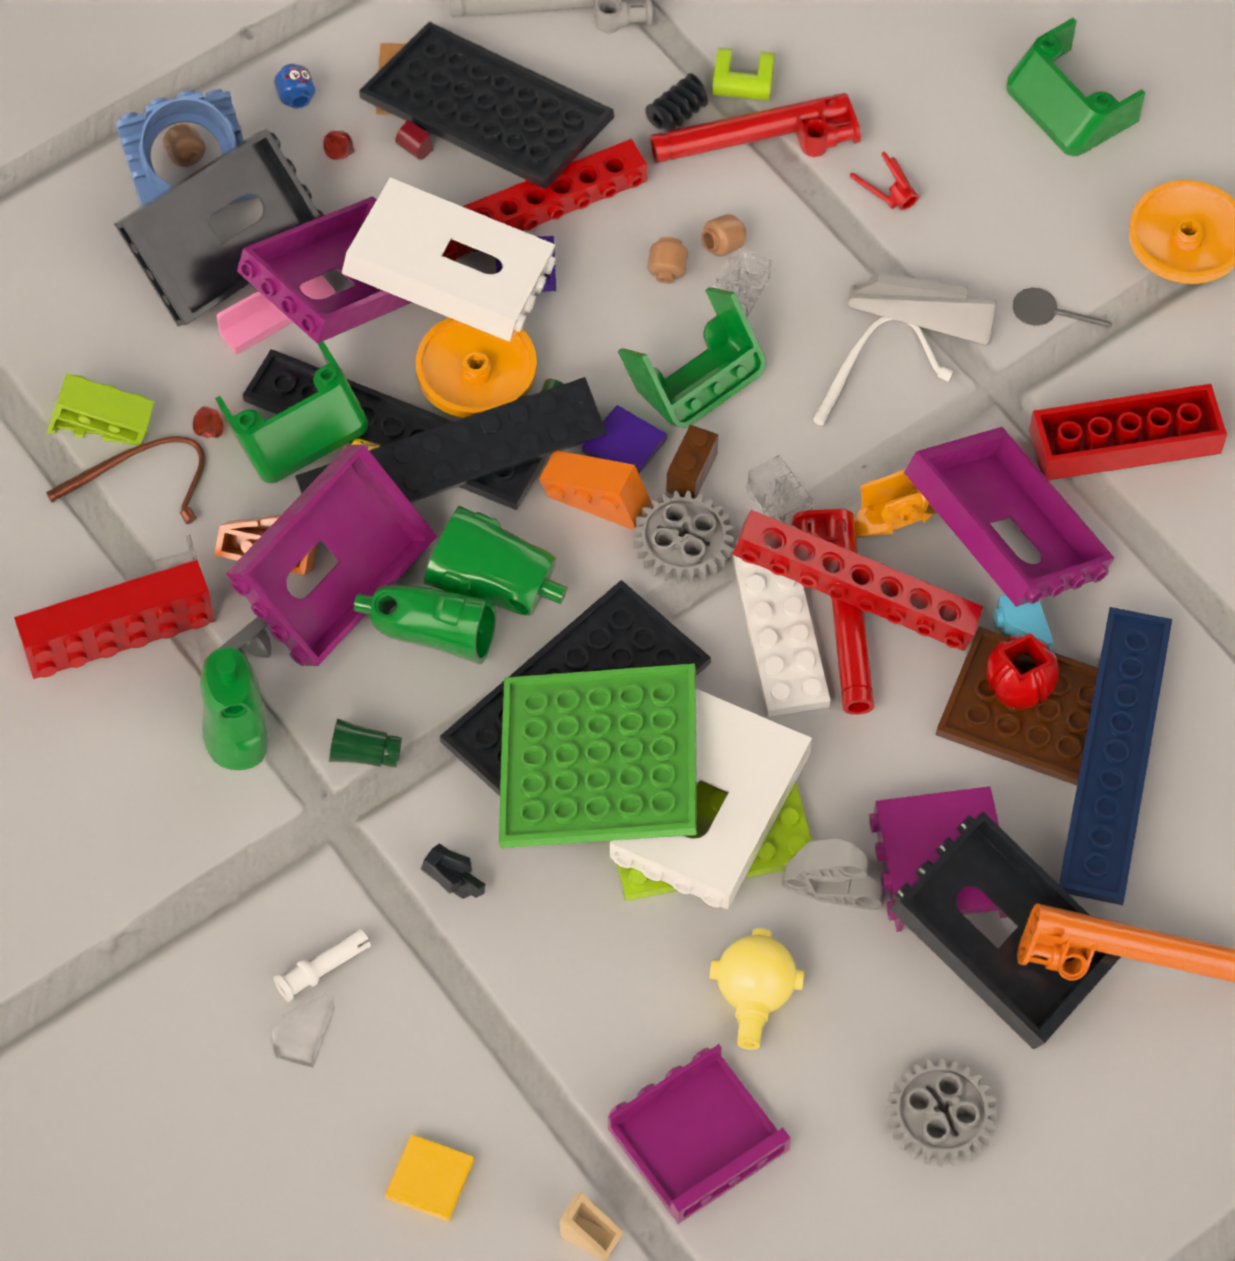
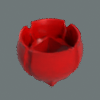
(1016, 689)

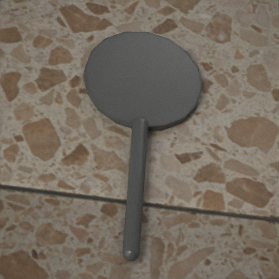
(1039, 307)

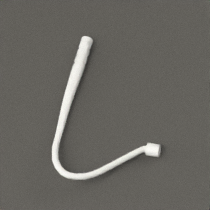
(838, 383)

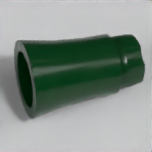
(363, 745)

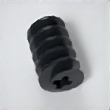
(677, 103)

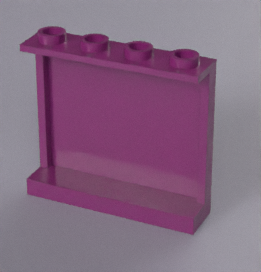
(915, 827)
(696, 1134)

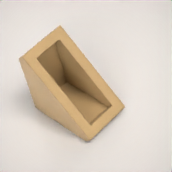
(589, 1227)

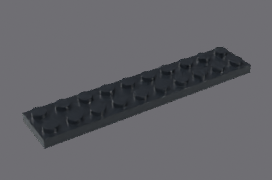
(287, 381)
(487, 441)

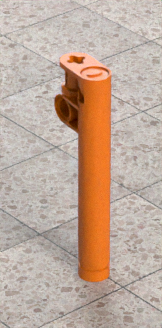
(1060, 934)

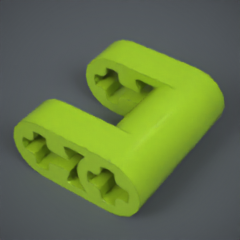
(743, 84)

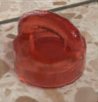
(338, 145)
(207, 423)

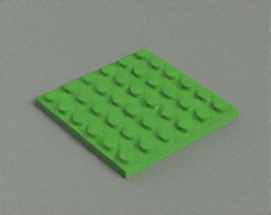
(598, 756)

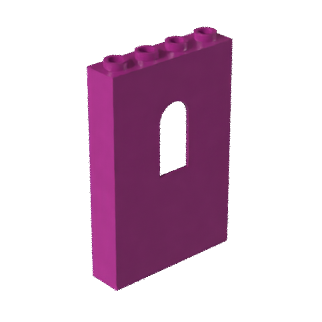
(306, 252)
(992, 480)
(363, 525)

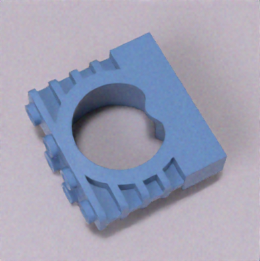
(139, 132)

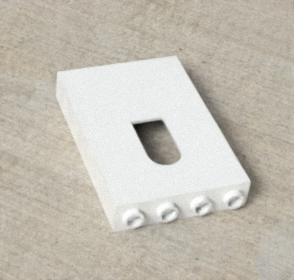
(403, 252)
(758, 768)

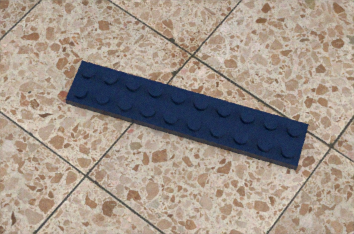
(1115, 756)

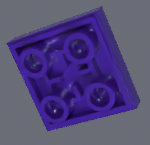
(627, 440)

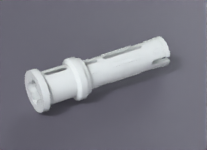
(308, 972)

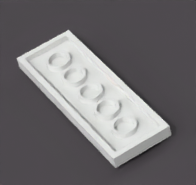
(781, 640)

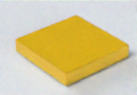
(430, 1177)

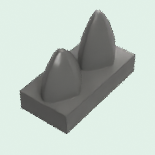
(252, 638)

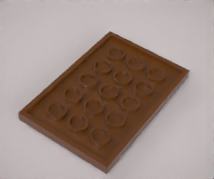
(1038, 738)

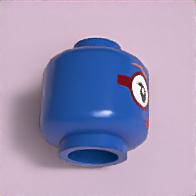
(294, 85)

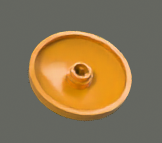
(1185, 231)
(473, 370)

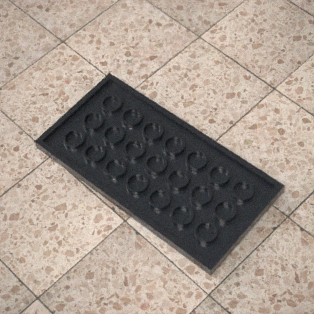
(487, 104)
(609, 635)

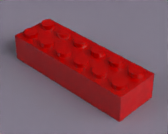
(1127, 432)
(115, 619)

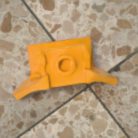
(890, 505)

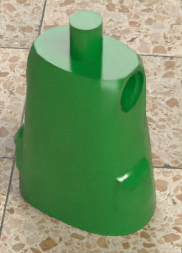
(492, 564)
(432, 619)
(232, 711)

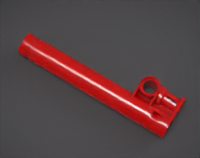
(816, 122)
(849, 621)

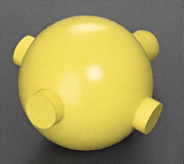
(756, 979)

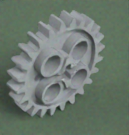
(683, 537)
(968, 1100)

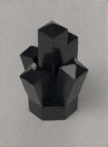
(452, 872)

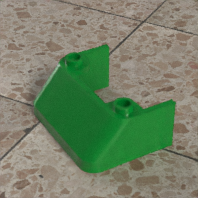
(1059, 106)
(711, 377)
(303, 430)

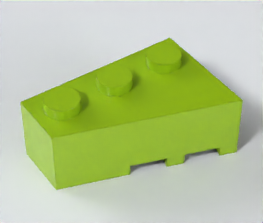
(100, 410)

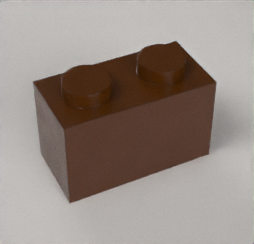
(692, 461)

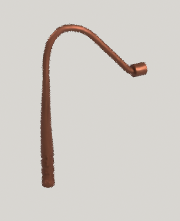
(92, 473)

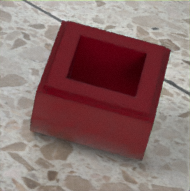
(414, 140)

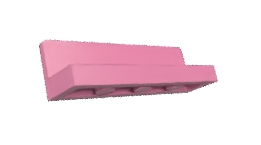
(258, 318)

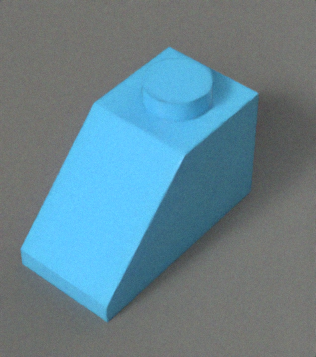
(1022, 620)

